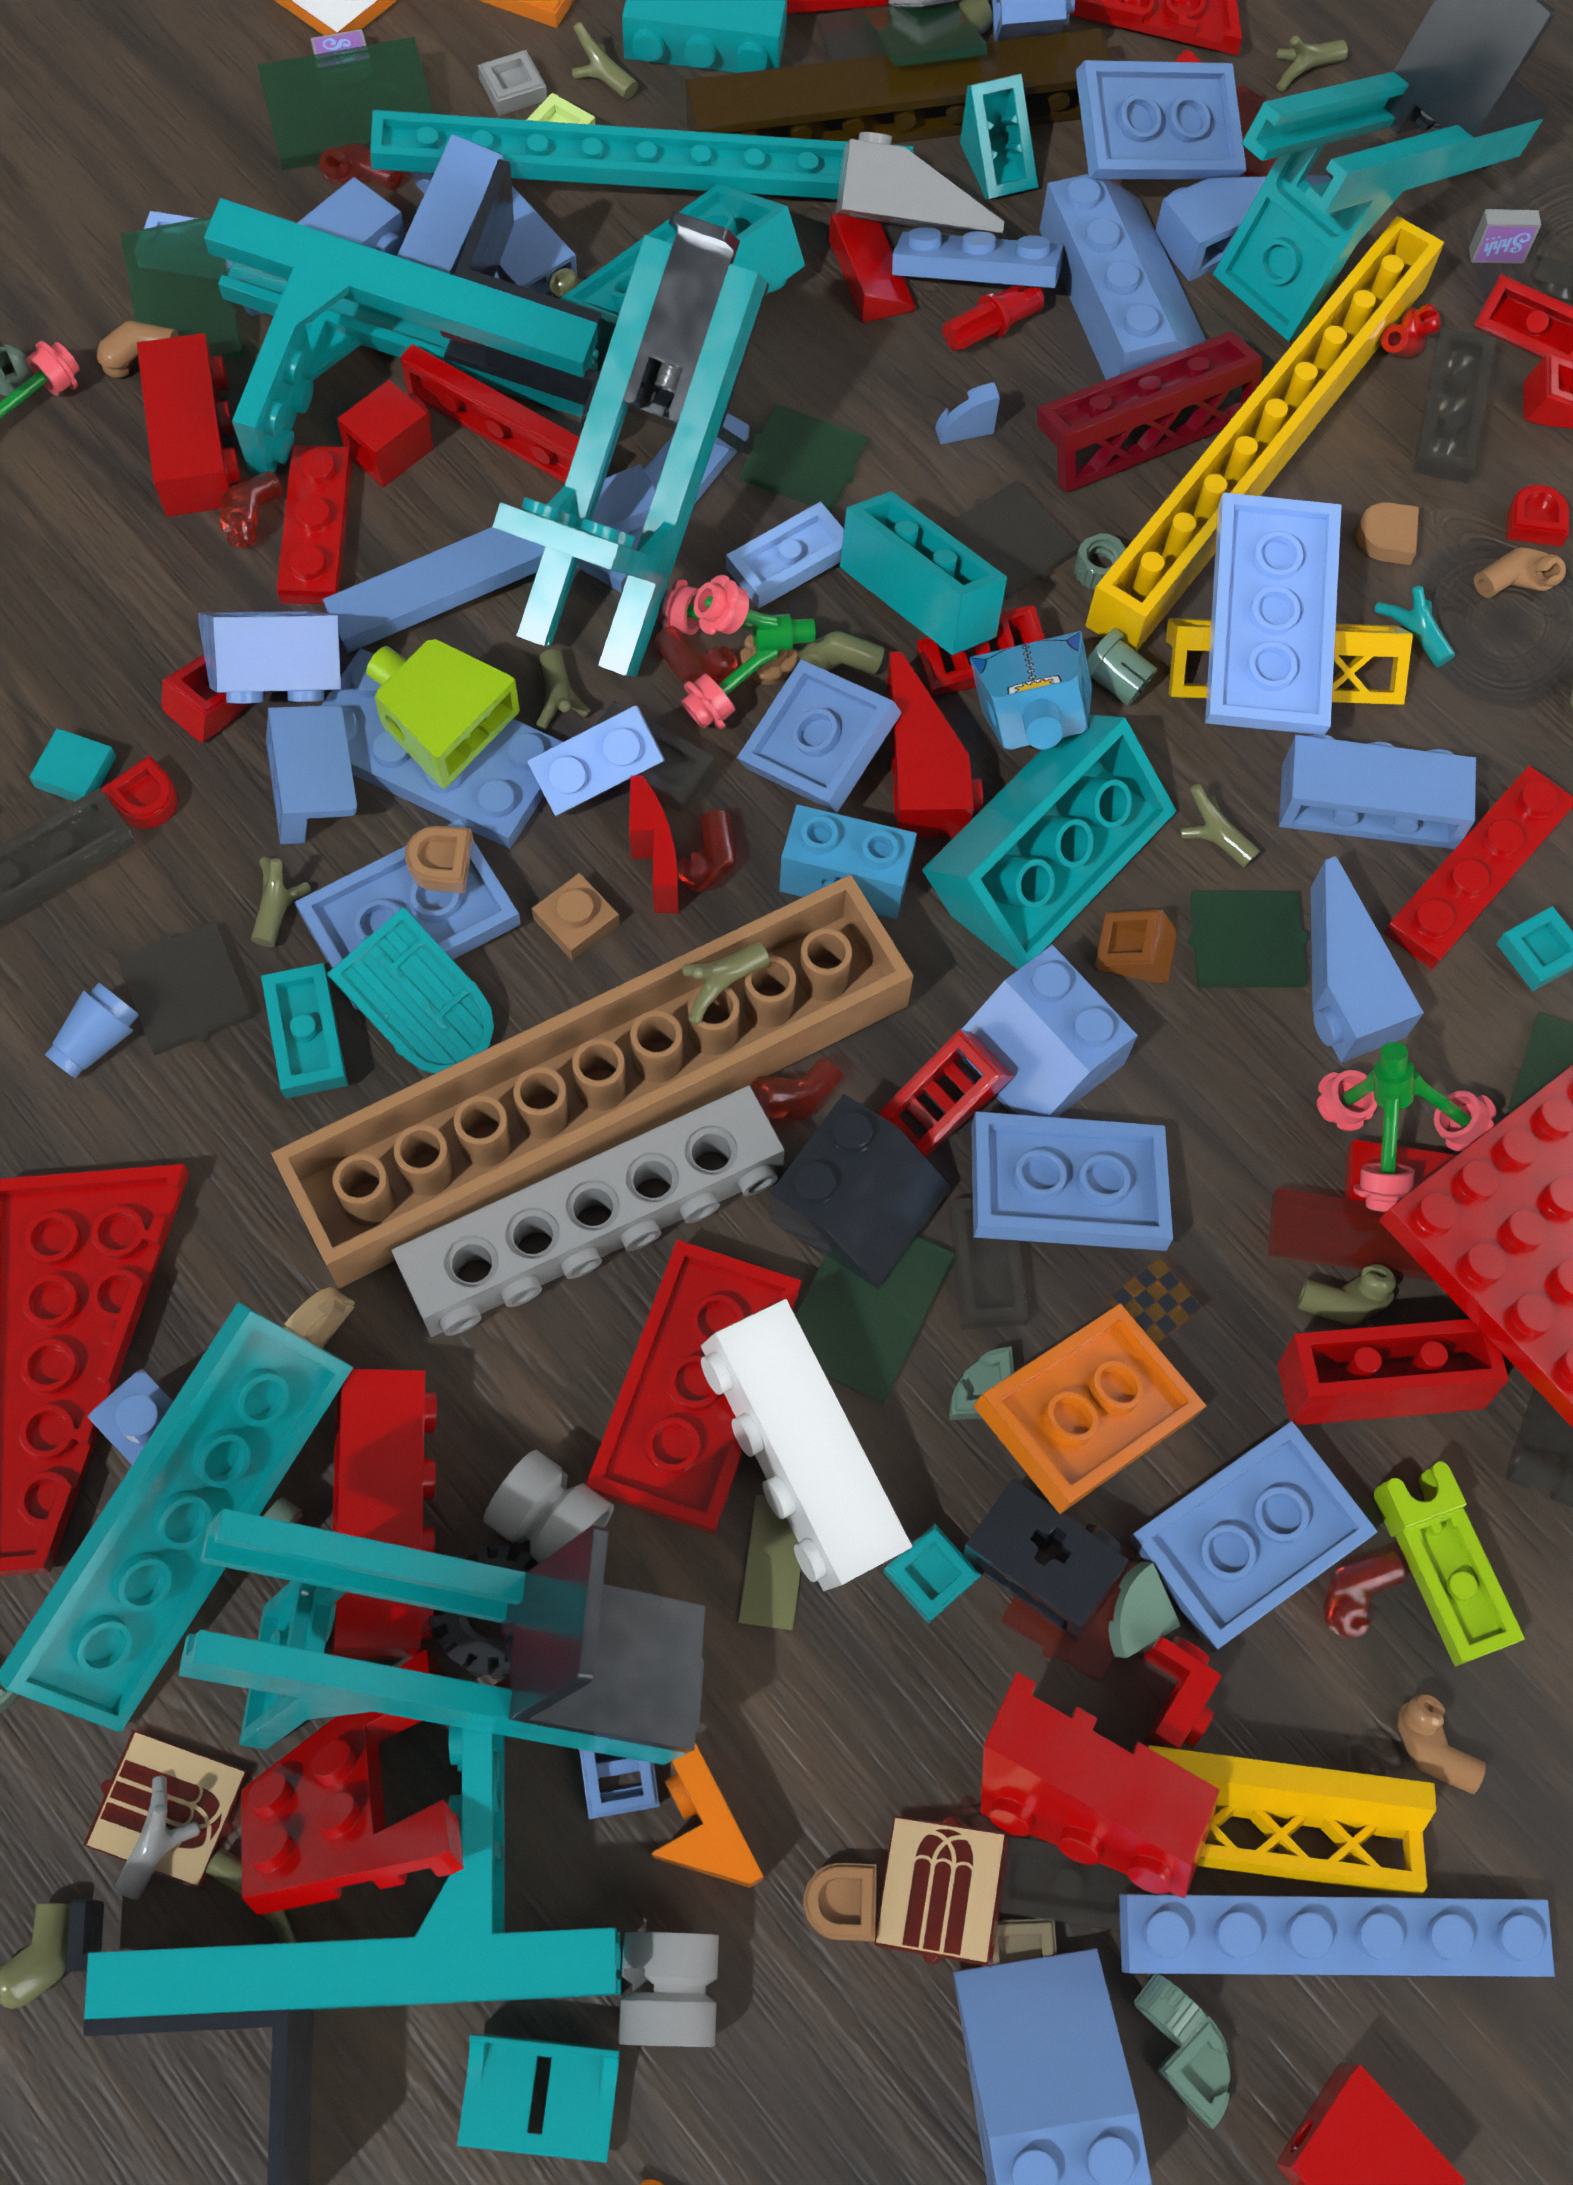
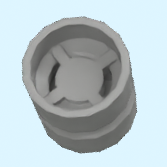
(541, 1509)
(668, 1989)

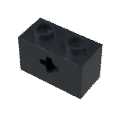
(1064, 1590)

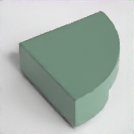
(977, 1379)
(1140, 1611)
(1200, 2074)

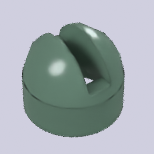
(13, 356)

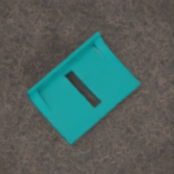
(502, 2089)

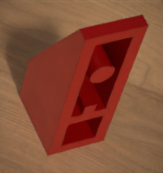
(927, 761)

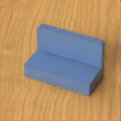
(308, 767)

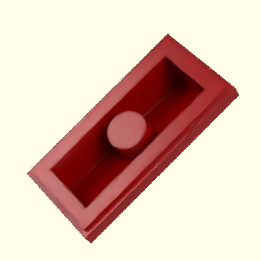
(867, 268)
(1528, 319)

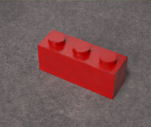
(187, 423)
(1389, 1372)

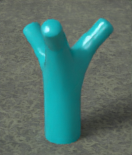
(1422, 625)

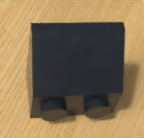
(858, 1192)

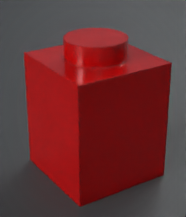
(387, 432)

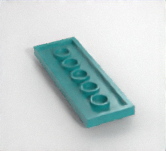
(141, 1564)

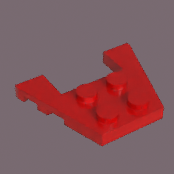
(321, 1818)

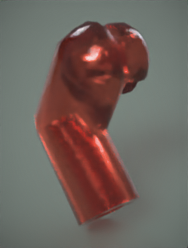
(352, 161)
(691, 665)
(797, 1098)
(1352, 1588)

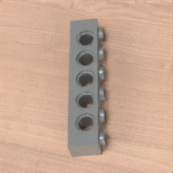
(727, 1126)

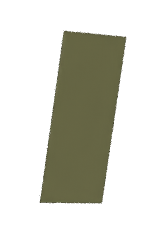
(770, 1571)

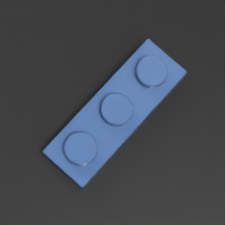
(978, 258)

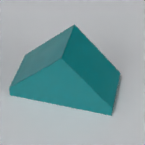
(998, 137)

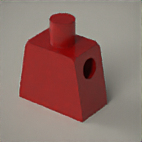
(1361, 2139)

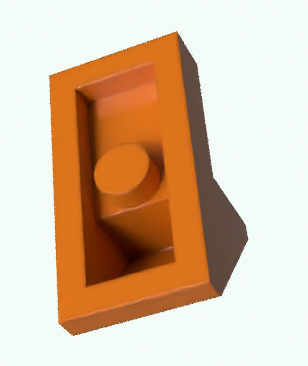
(715, 1845)

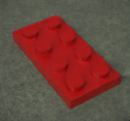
(670, 1432)

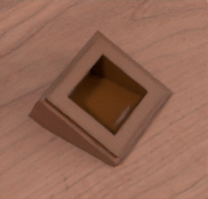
(1137, 945)

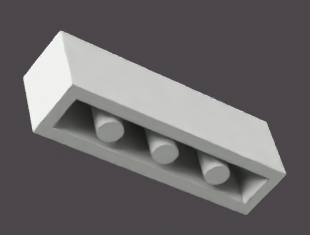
(803, 1446)

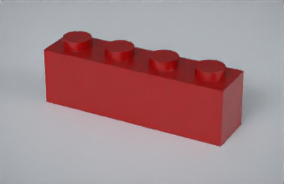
(380, 1498)

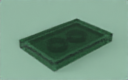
(331, 96)

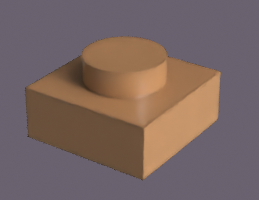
(575, 916)

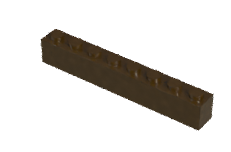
(903, 101)

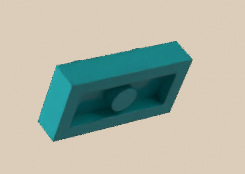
(304, 1031)

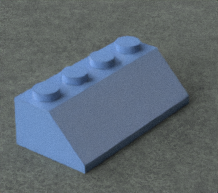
(1117, 274)

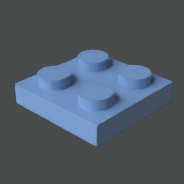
(819, 735)

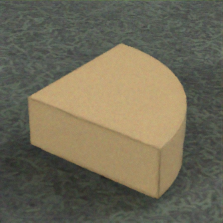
(320, 1315)

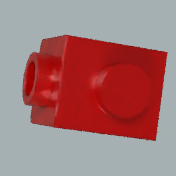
(1184, 1712)

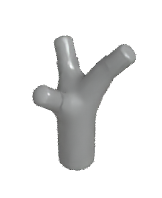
(152, 1843)

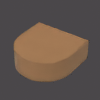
(1389, 532)
(440, 858)
(842, 1902)

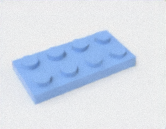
(1273, 614)

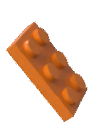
(1089, 1407)

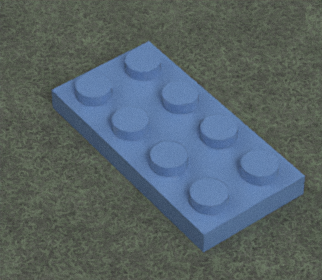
(489, 796)

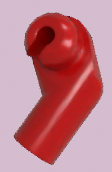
(1409, 335)

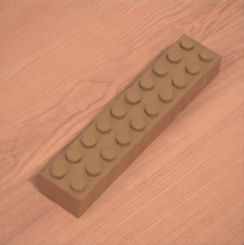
(591, 1080)

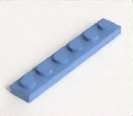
(1335, 1936)

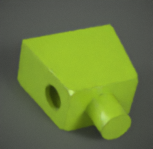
(441, 705)

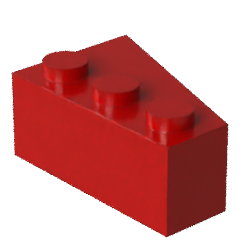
(1091, 1796)

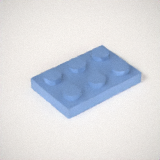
(1160, 120)
(364, 900)
(1070, 1181)
(1252, 1536)

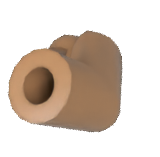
(120, 347)
(1523, 569)
(1427, 1747)

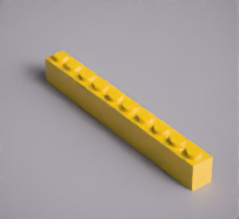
(1264, 433)

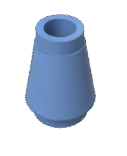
(91, 1030)

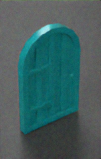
(416, 995)

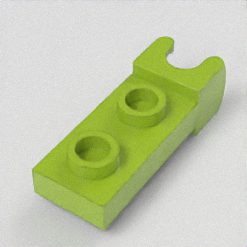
(1449, 1565)

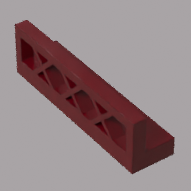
(1149, 396)

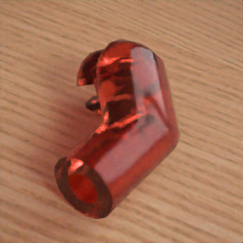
(241, 507)
(717, 856)

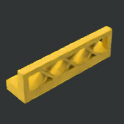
(1350, 640)
(1318, 1799)

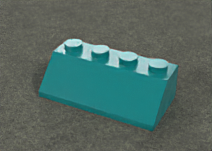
(765, 246)
(1051, 839)

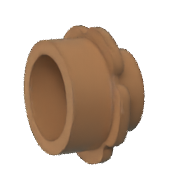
(773, 671)

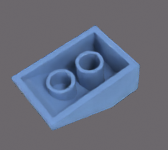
(1049, 2074)

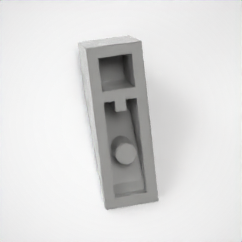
(901, 189)

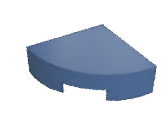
(971, 418)

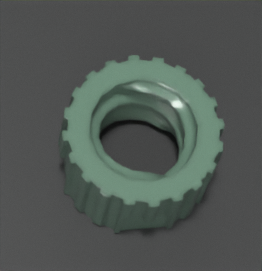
(1097, 545)
(1170, 2010)

